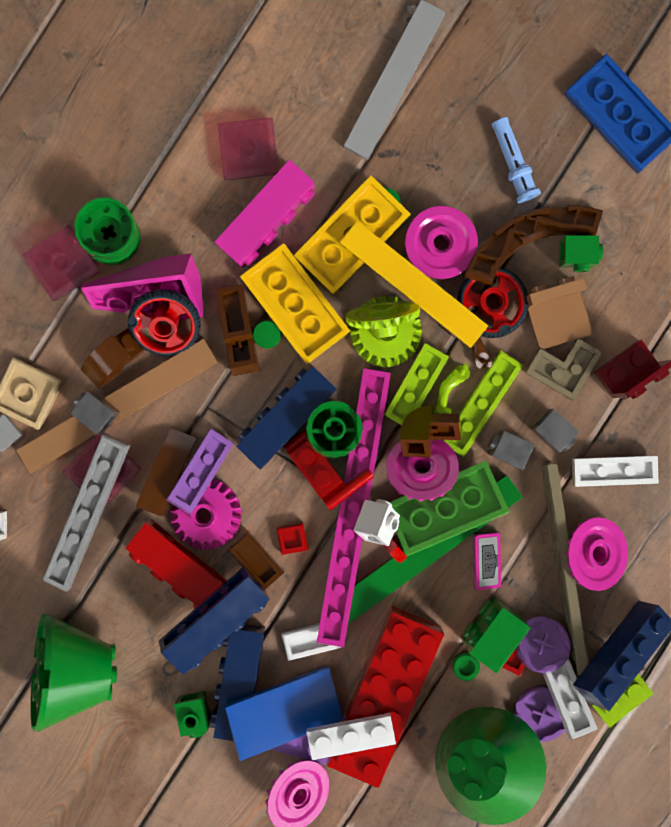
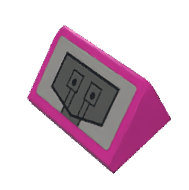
(486, 560)

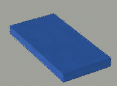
(621, 113)
(282, 712)

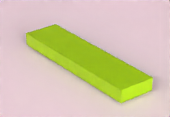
(485, 400)

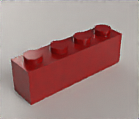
(174, 563)

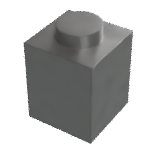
(94, 412)
(555, 431)
(510, 449)

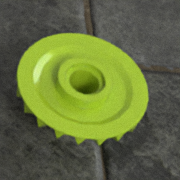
(383, 317)
(387, 351)

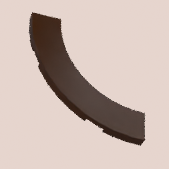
(526, 229)

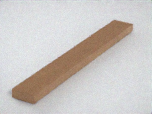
(126, 400)

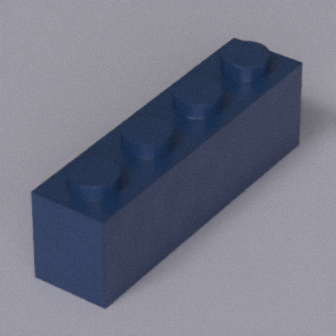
(286, 417)
(213, 621)
(623, 655)
(239, 673)

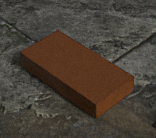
(256, 560)

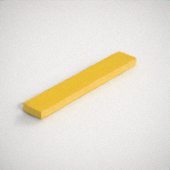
(413, 284)

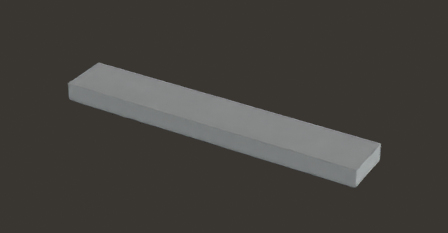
(394, 80)
(86, 511)

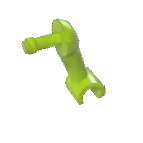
(456, 377)

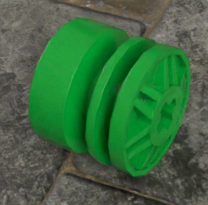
(105, 216)

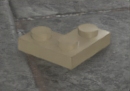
(566, 375)

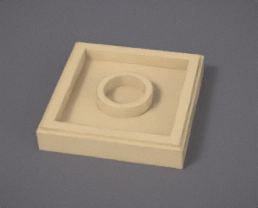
(28, 393)

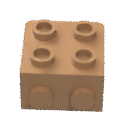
(558, 312)

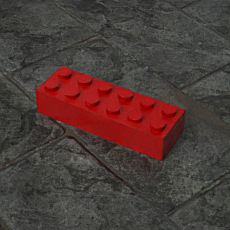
(389, 686)

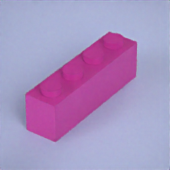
(265, 214)

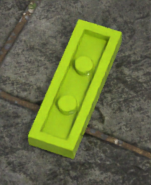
(416, 383)

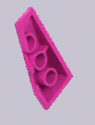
(121, 289)

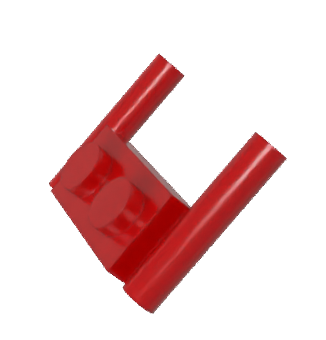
(321, 473)

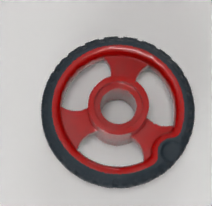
(507, 282)
(164, 333)

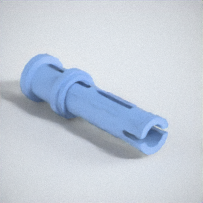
(523, 172)

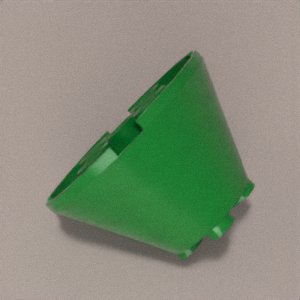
(70, 674)
(490, 765)

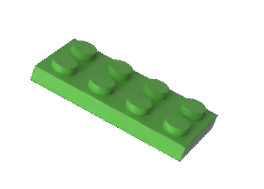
(468, 504)

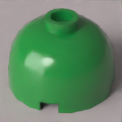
(334, 429)

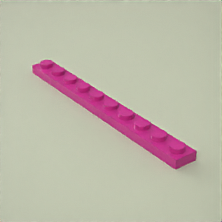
(346, 541)

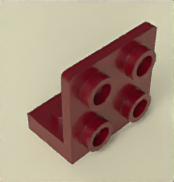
(631, 371)

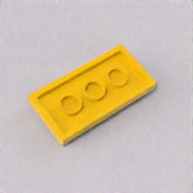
(323, 252)
(295, 304)

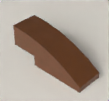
(237, 330)
(166, 472)

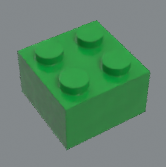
(495, 634)

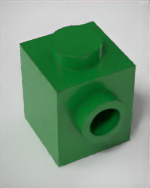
(580, 252)
(192, 714)

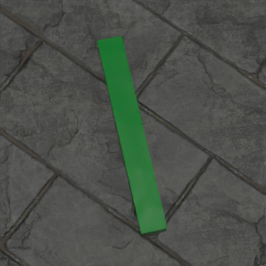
(394, 574)

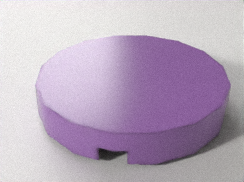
(544, 646)
(539, 712)

